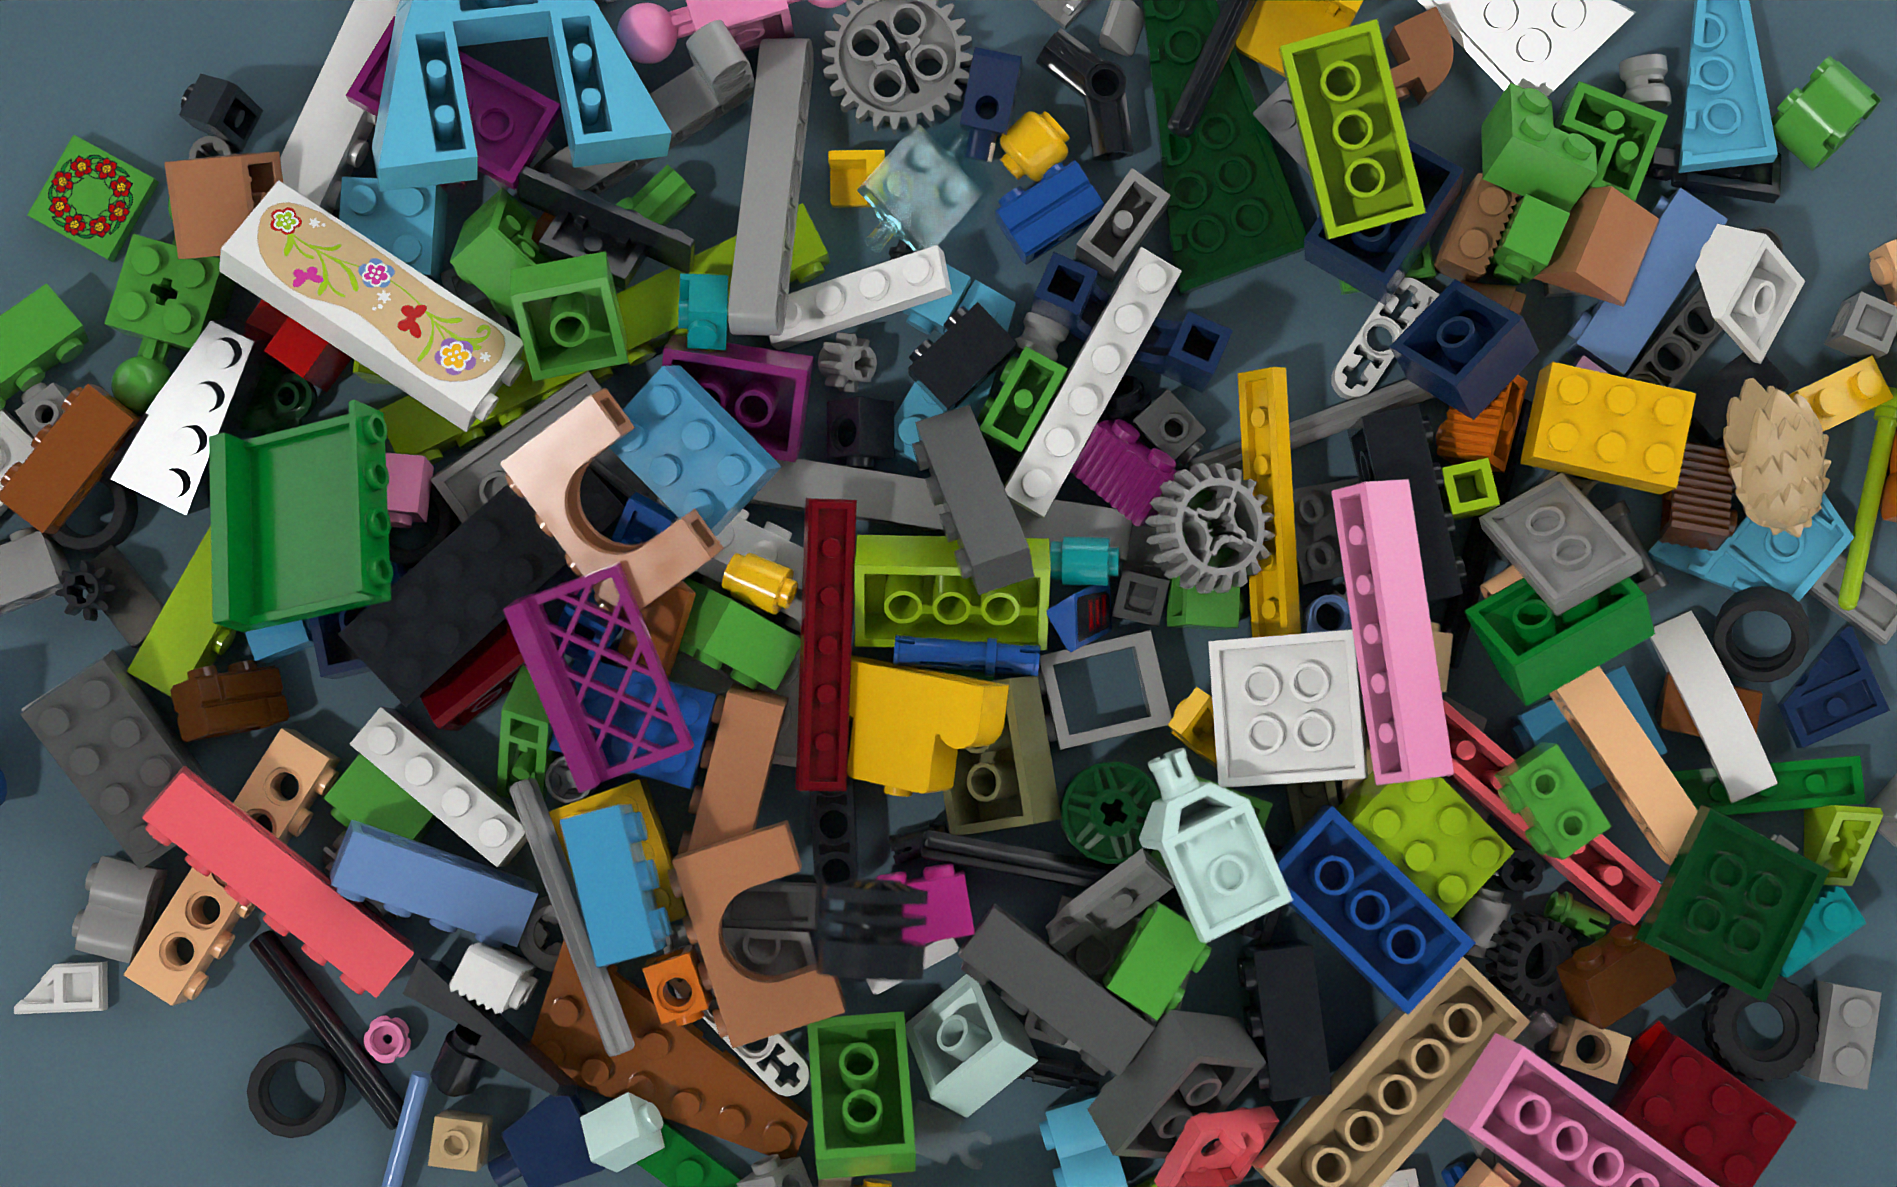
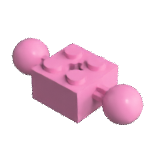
(651, 32)

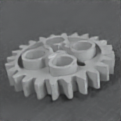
(860, 75)

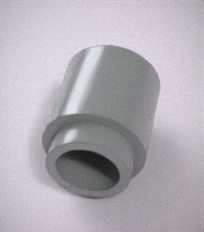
(1482, 918)

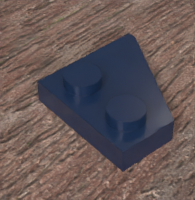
(1832, 692)

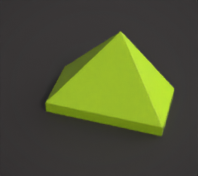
(1840, 839)

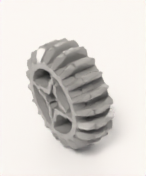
(1228, 499)

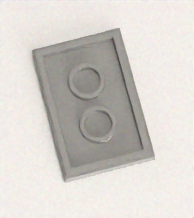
(1560, 543)

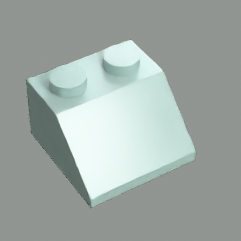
(968, 1046)

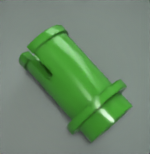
(1576, 915)

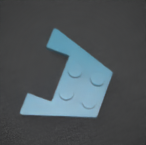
(1762, 559)

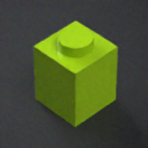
(1469, 489)

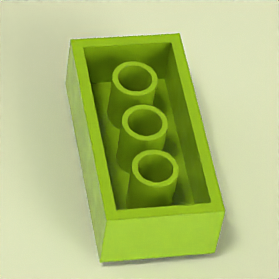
(1351, 129)
(918, 592)

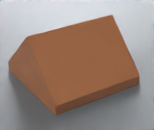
(1601, 246)

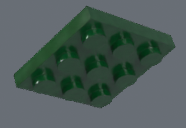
(1732, 903)

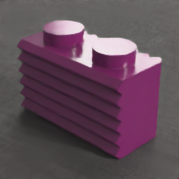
(1123, 469)

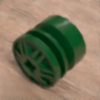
(1084, 821)

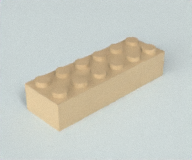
(1392, 1088)

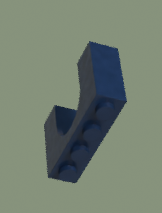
(1176, 349)

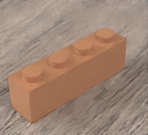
(736, 766)

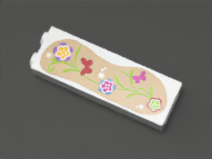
(372, 306)

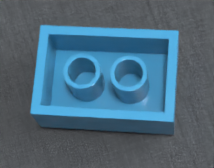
(692, 450)
(616, 883)

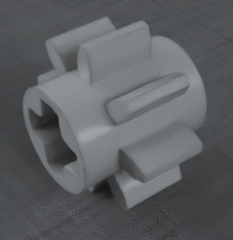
(847, 362)

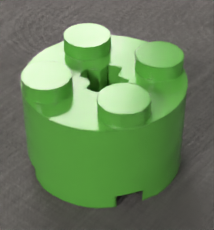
(1823, 113)

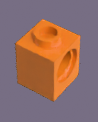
(677, 964)

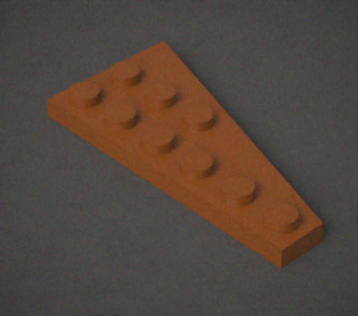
(667, 1067)

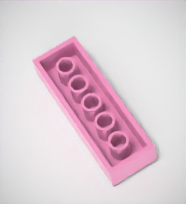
(1556, 1127)

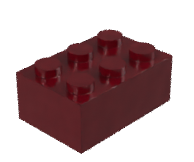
(1702, 1113)

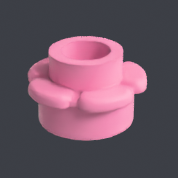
(375, 1043)

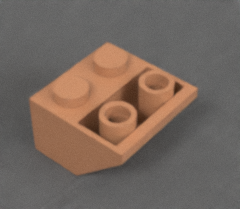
(216, 196)

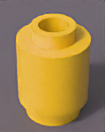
(760, 582)

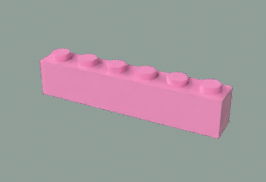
(1392, 631)

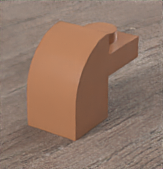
(1422, 54)

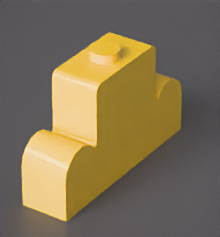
(915, 722)

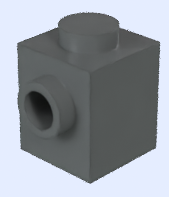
(1170, 428)

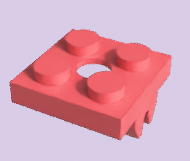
(1226, 1161)

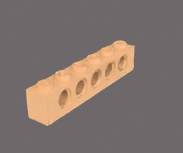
(157, 961)

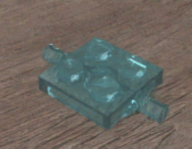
(919, 191)

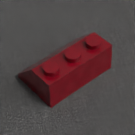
(475, 680)

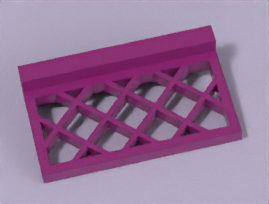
(559, 692)

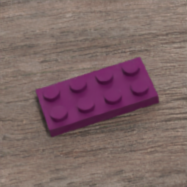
(504, 114)

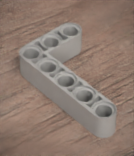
(687, 104)

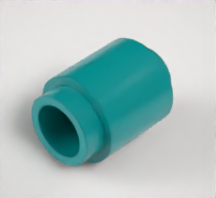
(1084, 561)

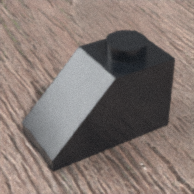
(220, 110)

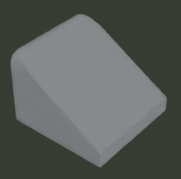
(1122, 27)

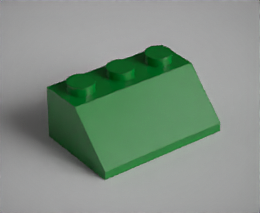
(1546, 651)

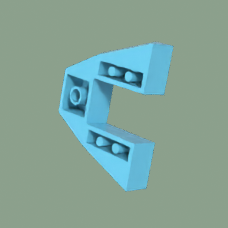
(424, 112)

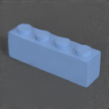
(1615, 333)
(432, 884)

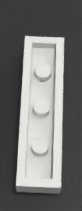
(864, 296)

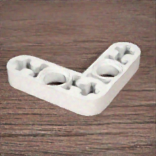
(1422, 298)

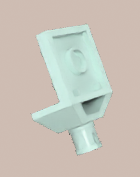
(1211, 849)

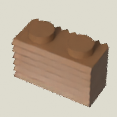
(1475, 230)

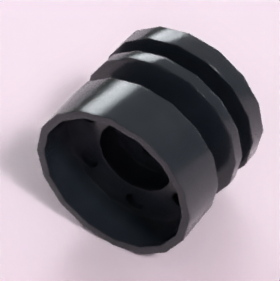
(872, 931)

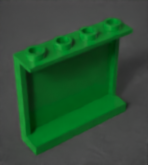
(300, 521)

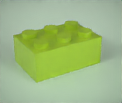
(1428, 837)

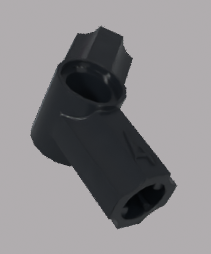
(1106, 115)

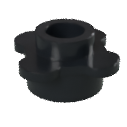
(1127, 399)

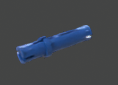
(967, 655)

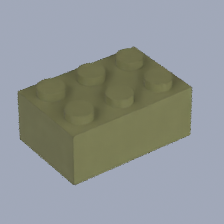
(1011, 778)

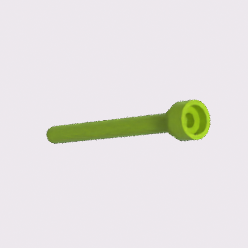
(1869, 502)

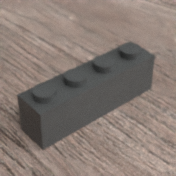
(973, 499)

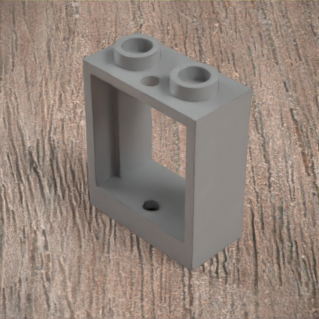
(1149, 678)

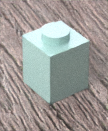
(623, 1132)

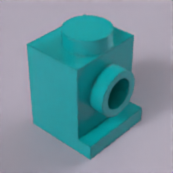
(704, 310)

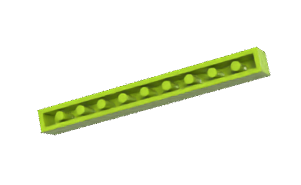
(649, 321)

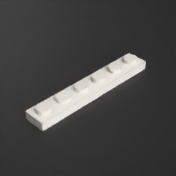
(1091, 382)

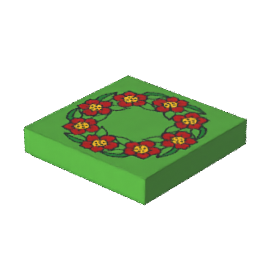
(93, 198)

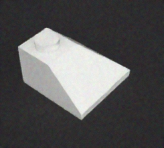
(1747, 286)

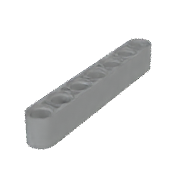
(771, 187)

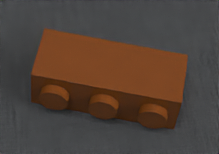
(67, 458)

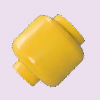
(1033, 145)

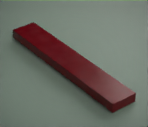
(826, 644)

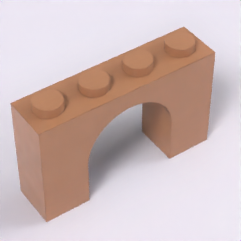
(550, 477)
(748, 1002)

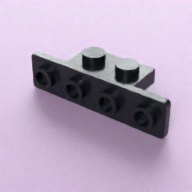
(591, 225)

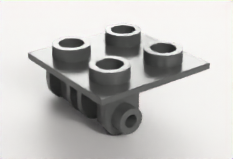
(1317, 532)

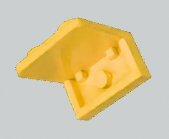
(1288, 21)

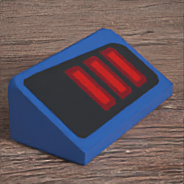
(1082, 616)

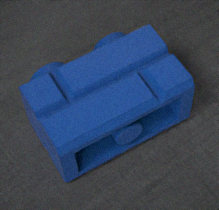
(1048, 211)

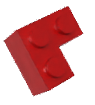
(299, 347)

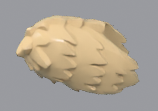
(1776, 457)

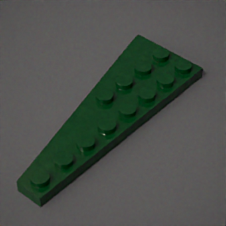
(1224, 180)

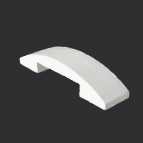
(1713, 707)

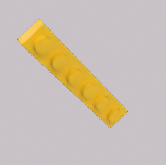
(1268, 461)

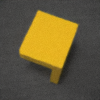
(848, 172)

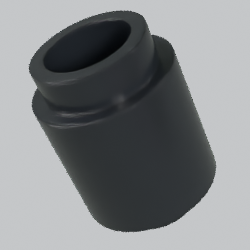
(456, 1067)

